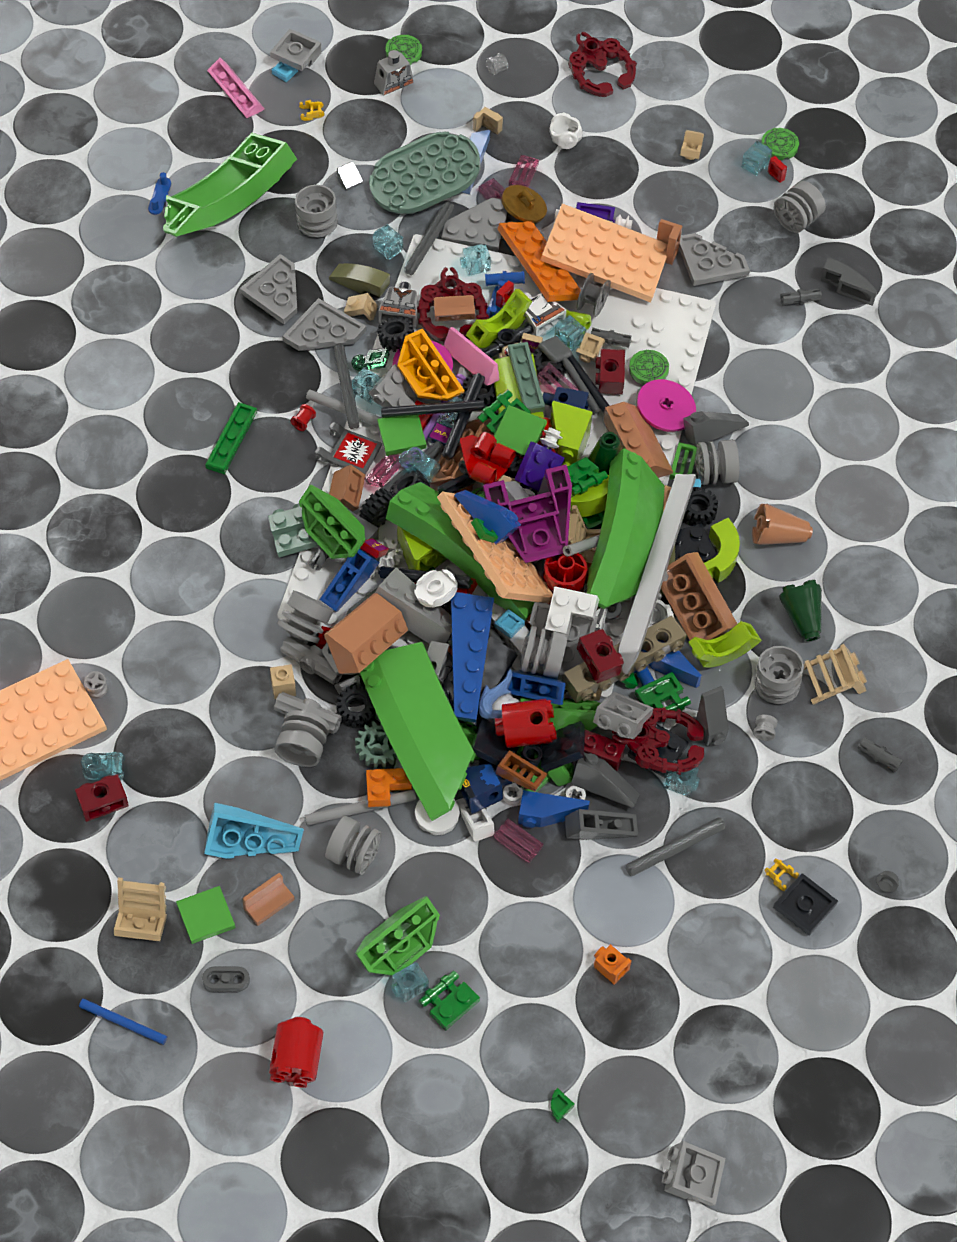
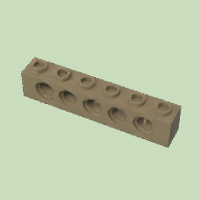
(665, 630)

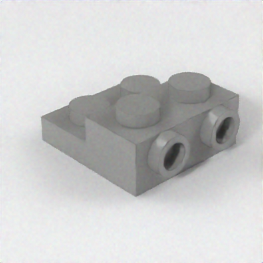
(296, 50)
(393, 390)
(622, 715)
(693, 1173)

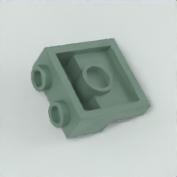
(290, 531)

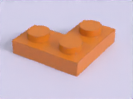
(383, 781)

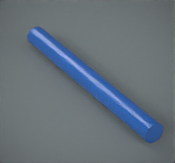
(123, 1021)

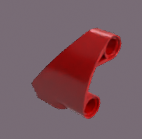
(485, 458)

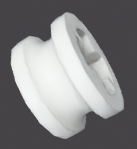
(577, 791)
(510, 800)

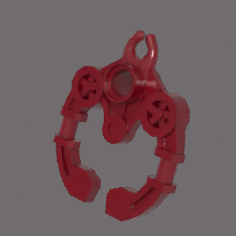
(595, 53)
(440, 289)
(650, 738)

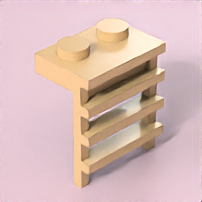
(579, 532)
(847, 671)
(140, 910)

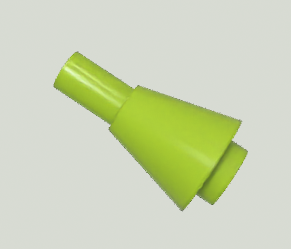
(583, 319)

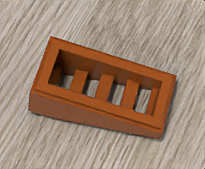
(517, 762)

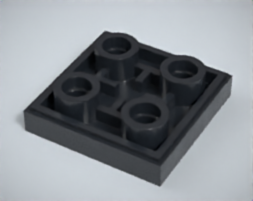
(489, 745)

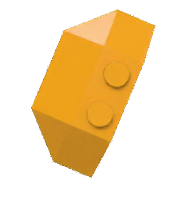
(426, 369)

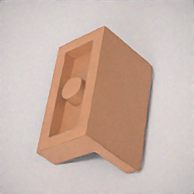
(670, 234)
(454, 308)
(348, 486)
(267, 899)

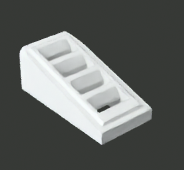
(478, 830)

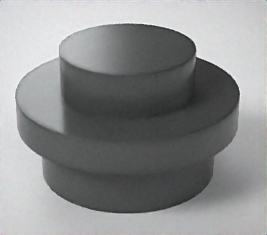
(887, 881)

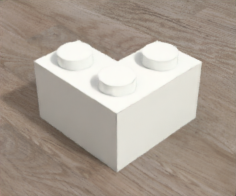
(565, 605)

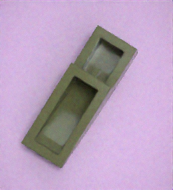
(361, 278)

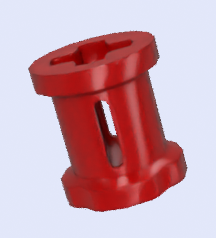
(303, 417)

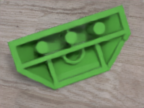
(331, 524)
(571, 713)
(400, 938)

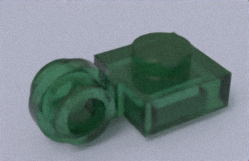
(374, 360)

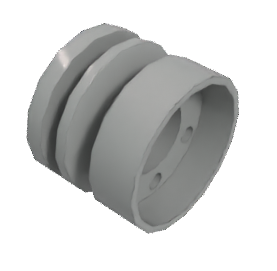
(799, 206)
(316, 210)
(717, 462)
(305, 617)
(544, 652)
(779, 674)
(302, 738)
(350, 844)

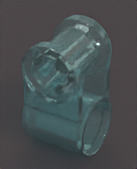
(419, 461)
(104, 765)

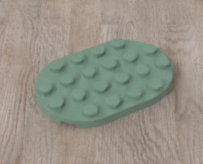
(424, 172)

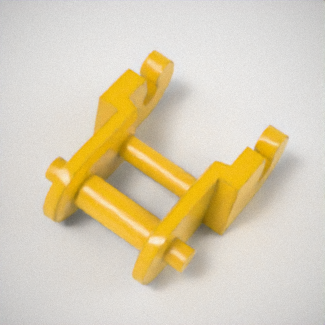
(312, 114)
(787, 869)

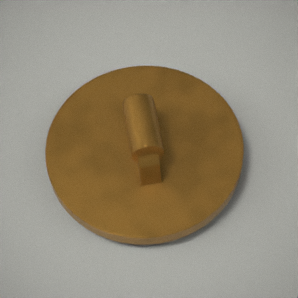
(524, 203)

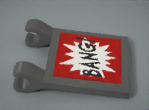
(350, 449)

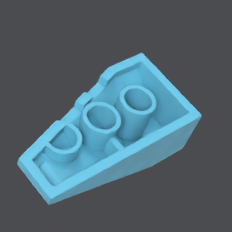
(246, 833)

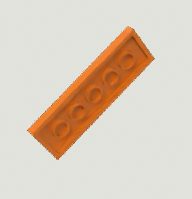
(528, 247)

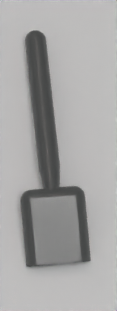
(557, 352)

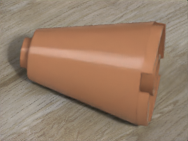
(779, 527)

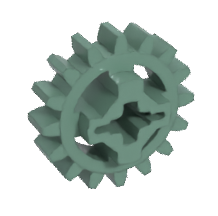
(377, 748)

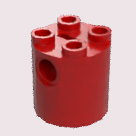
(565, 572)
(519, 725)
(296, 1052)

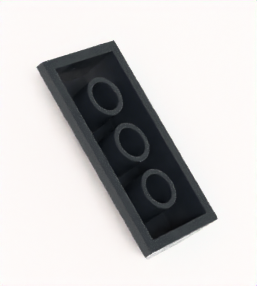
(497, 663)

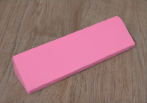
(235, 88)
(471, 356)

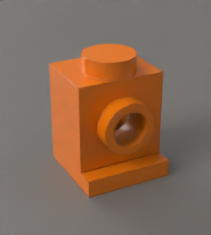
(611, 970)

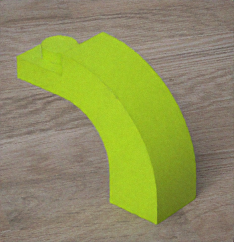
(510, 317)
(592, 501)
(727, 543)
(726, 647)

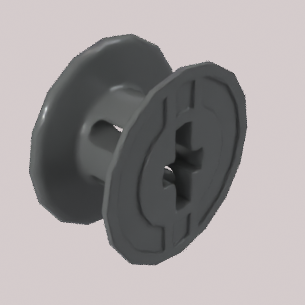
(593, 294)

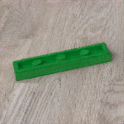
(231, 438)

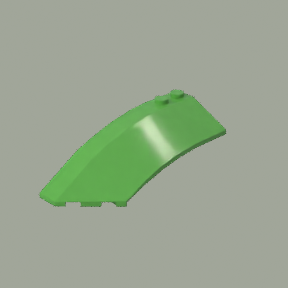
(230, 187)
(420, 514)
(627, 529)
(420, 724)

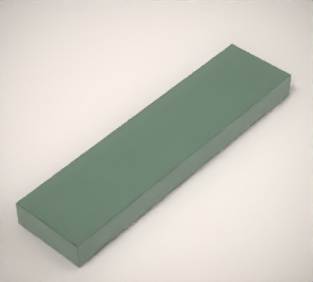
(526, 377)

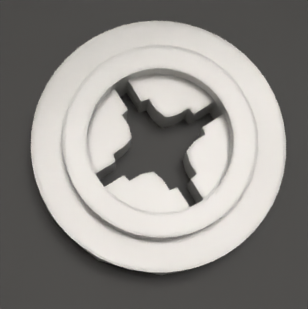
(394, 555)

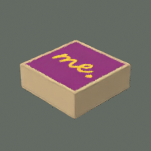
(533, 341)

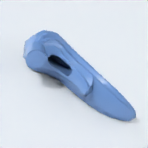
(489, 696)

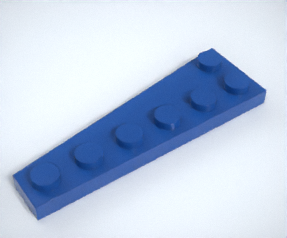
(470, 635)

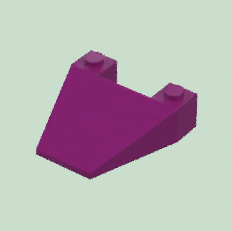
(542, 516)

